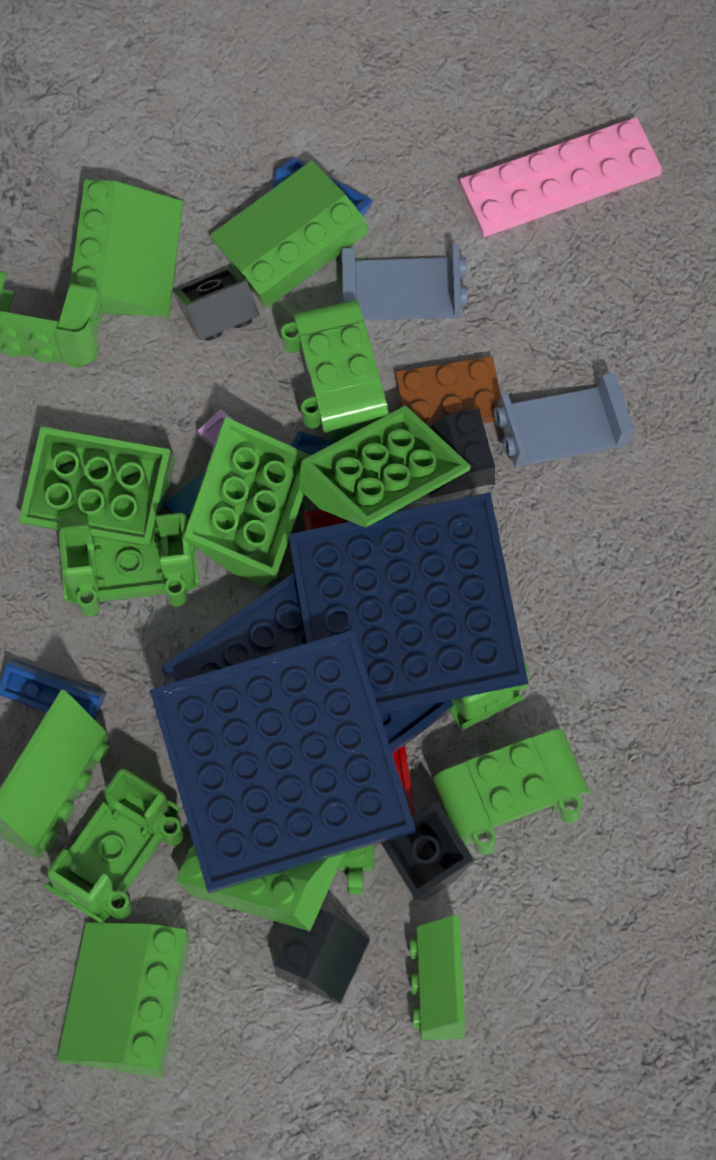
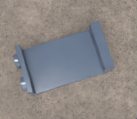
(405, 286)
(565, 423)

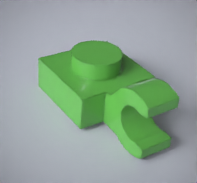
(356, 863)

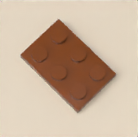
(450, 389)

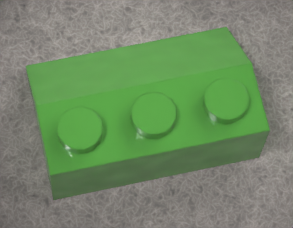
(439, 980)

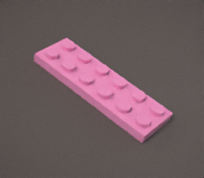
(560, 177)

